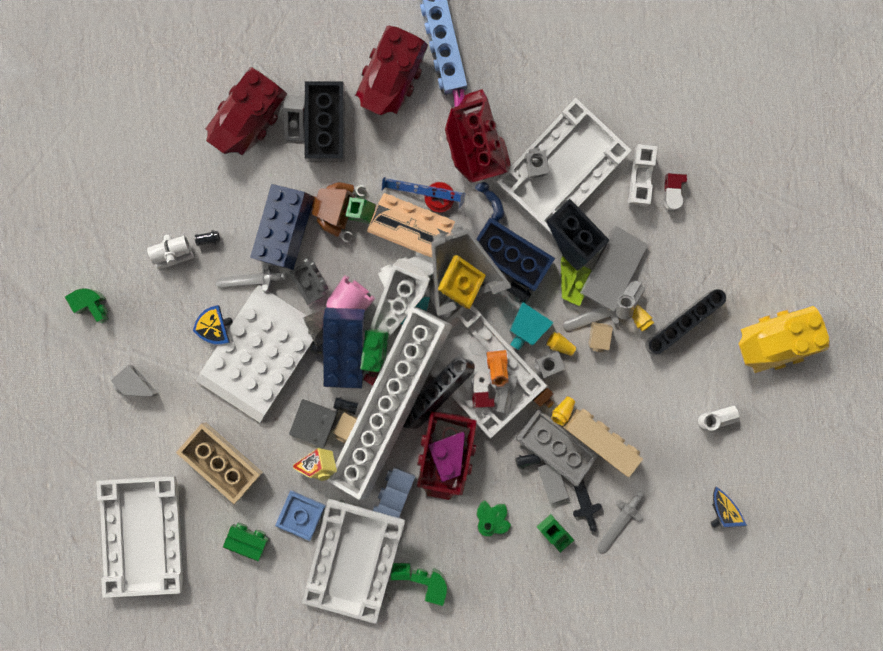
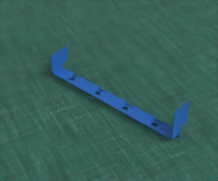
(423, 191)

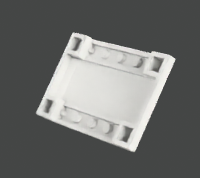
(578, 158)
(465, 326)
(261, 354)
(140, 536)
(352, 561)

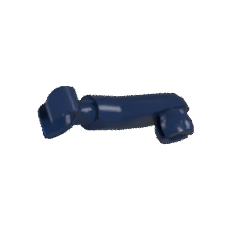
(494, 199)

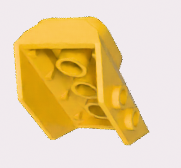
(783, 339)

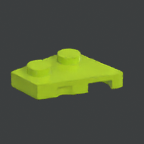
(572, 282)

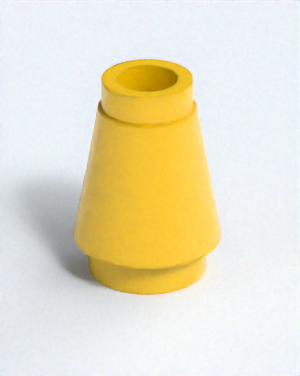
(642, 318)
(559, 343)
(563, 411)

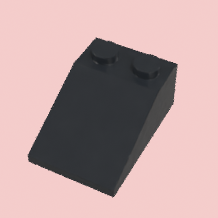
(576, 234)

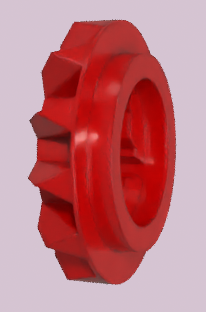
(436, 205)

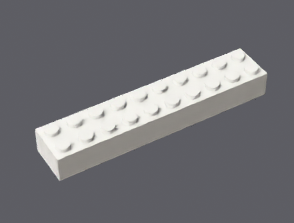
(389, 402)

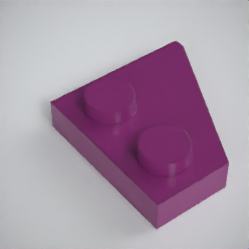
(448, 455)

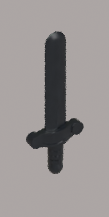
(586, 508)

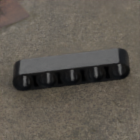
(692, 315)
(444, 389)

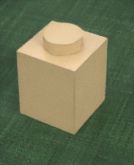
(600, 336)
(344, 427)

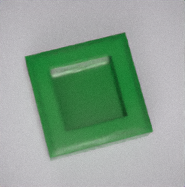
(400, 571)

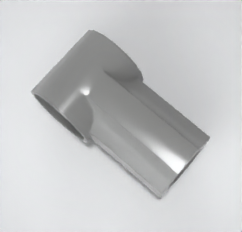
(629, 300)
(504, 395)

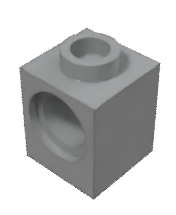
(536, 172)
(557, 364)

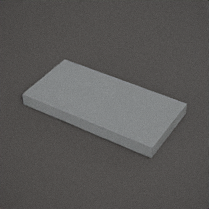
(614, 268)
(557, 447)

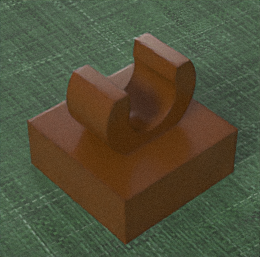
(544, 398)

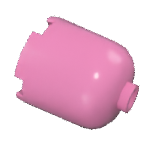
(349, 296)

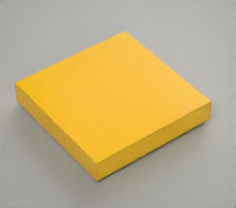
(461, 282)

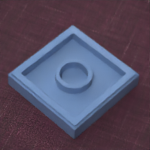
(300, 515)

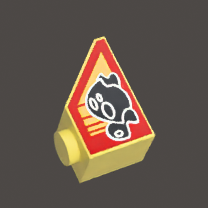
(317, 465)

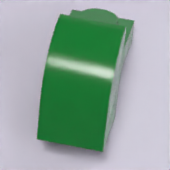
(360, 210)
(90, 299)
(555, 533)
(436, 584)

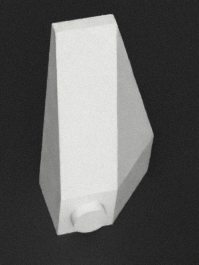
(402, 291)

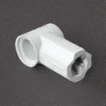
(719, 418)

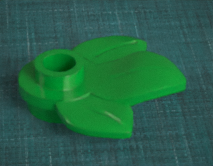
(493, 516)

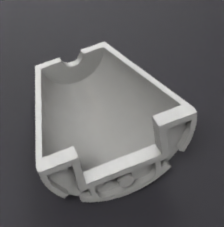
(463, 244)

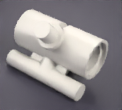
(170, 252)

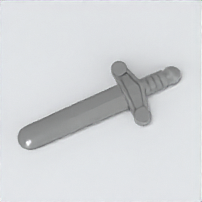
(264, 278)
(588, 318)
(627, 513)

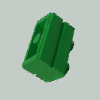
(374, 349)
(246, 542)

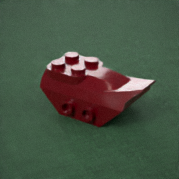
(391, 71)
(246, 113)
(474, 139)
(429, 476)

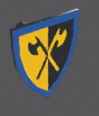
(211, 326)
(726, 511)

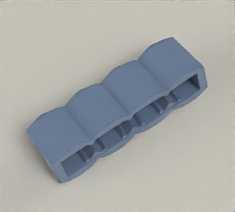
(395, 493)

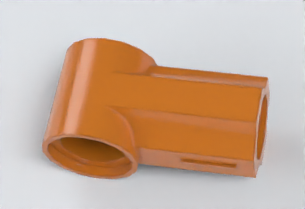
(498, 367)

